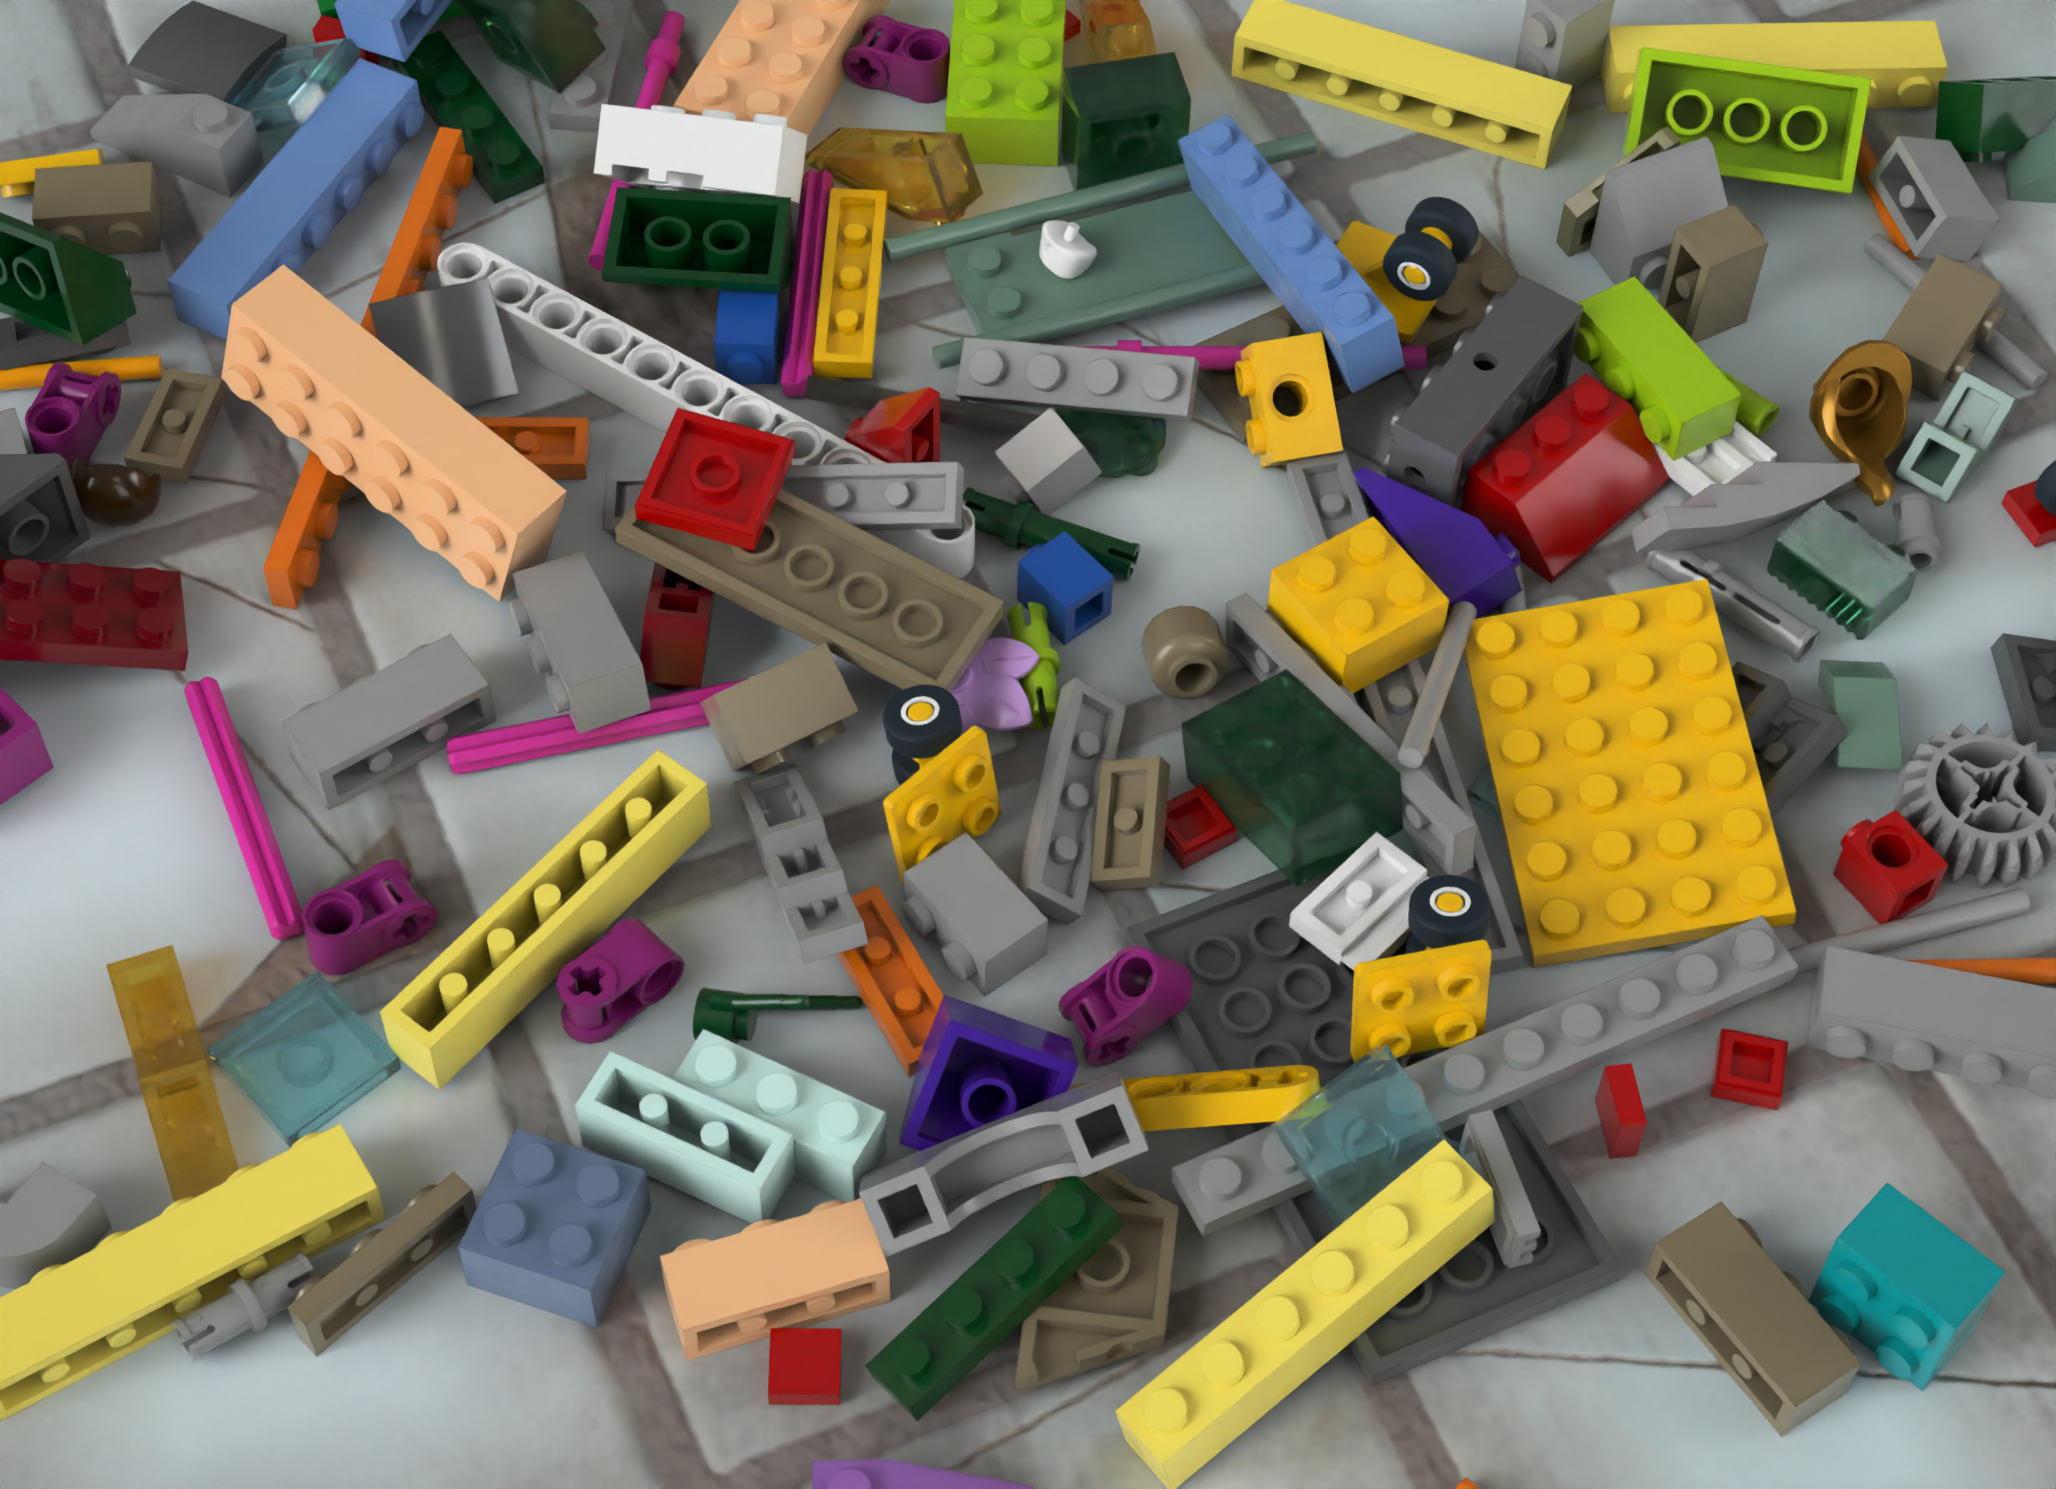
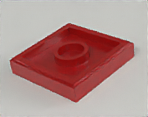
(715, 479)

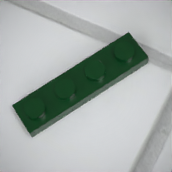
(459, 101)
(994, 1296)

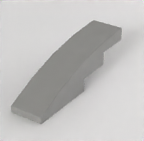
(1746, 504)
(801, 863)

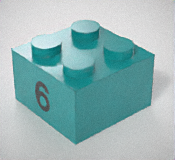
(1904, 1286)

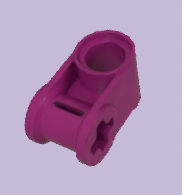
(906, 60)
(72, 412)
(368, 916)
(620, 976)
(1116, 1009)

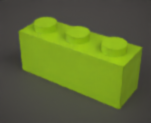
(1655, 369)

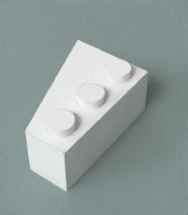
(700, 153)

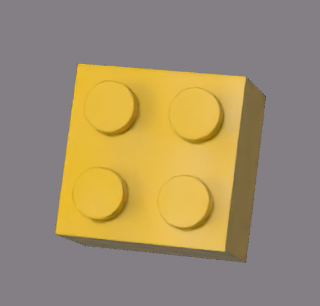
(1358, 605)

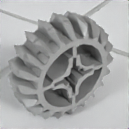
(1982, 803)

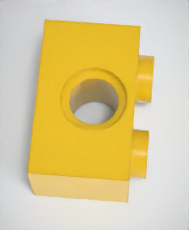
(1302, 367)

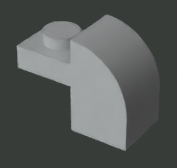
(47, 1225)

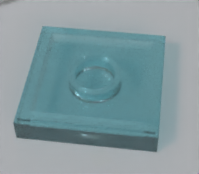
(295, 82)
(304, 1059)
(1359, 1133)

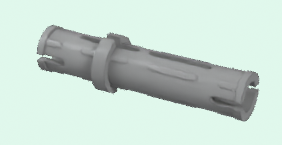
(1738, 601)

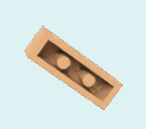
(775, 1277)

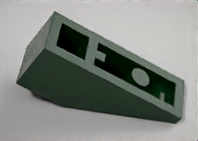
(1993, 113)

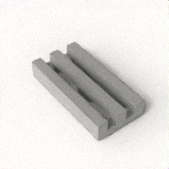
(1515, 1221)

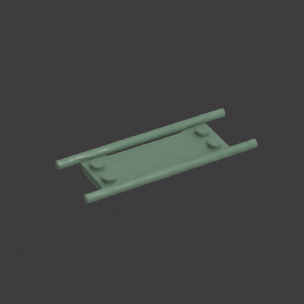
(1145, 259)

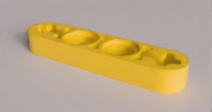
(1220, 1096)

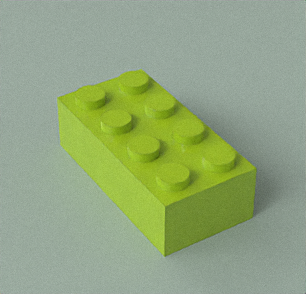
(1007, 79)
(1760, 117)

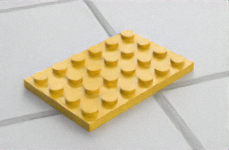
(1624, 774)

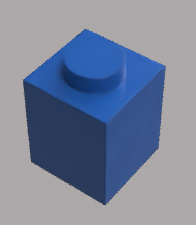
(747, 336)
(1068, 584)

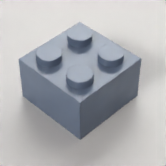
(555, 1227)

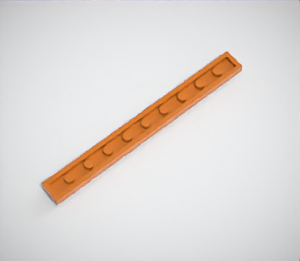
(415, 252)

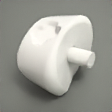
(1064, 249)

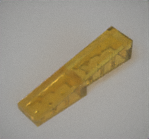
(173, 1072)

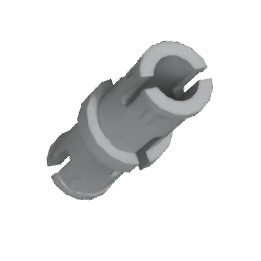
(244, 1307)

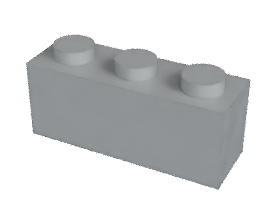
(578, 642)
(388, 720)

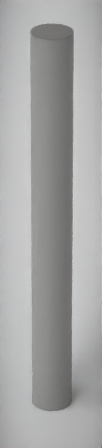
(1997, 346)
(1437, 685)
(1917, 927)

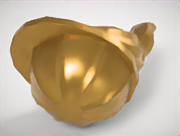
(1864, 411)

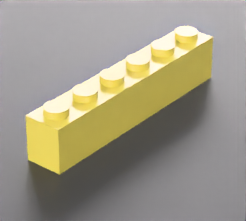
(1898, 55)
(1401, 81)
(546, 919)
(143, 1279)
(1306, 1315)

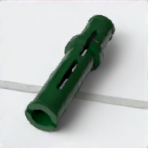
(1027, 527)

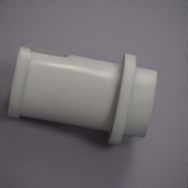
(1916, 530)

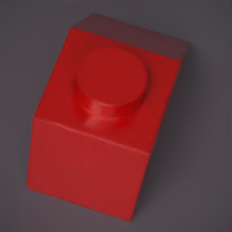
(901, 428)

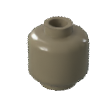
(1185, 652)

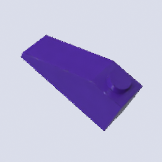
(1444, 543)

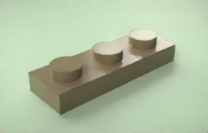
(382, 1263)

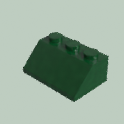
(699, 240)
(60, 283)

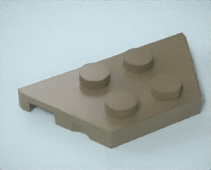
(1115, 1299)

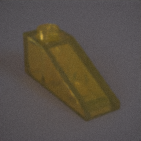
(1116, 30)
(923, 171)

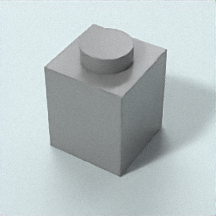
(1046, 463)

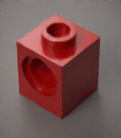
(1886, 890)

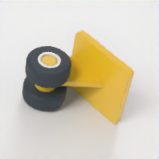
(1416, 266)
(941, 775)
(1440, 985)

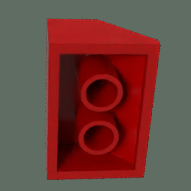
(1566, 477)

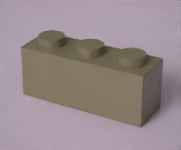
(1753, 1317)

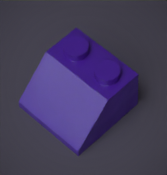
(981, 1070)

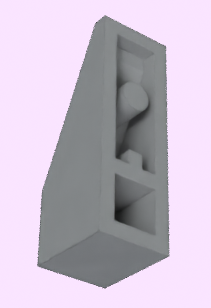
(186, 136)

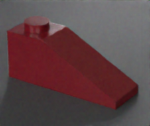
(675, 630)

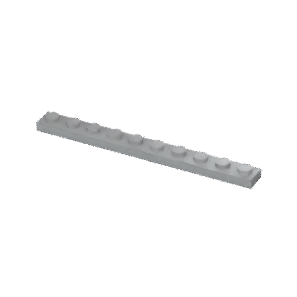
(1327, 506)
(1516, 1060)

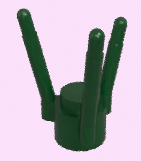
(735, 1013)

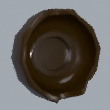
(115, 493)

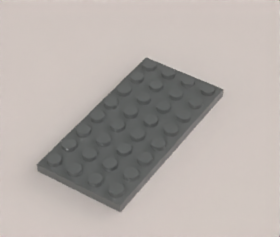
(1280, 1001)

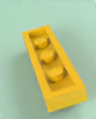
(850, 283)

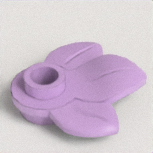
(990, 686)

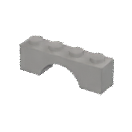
(1040, 1143)

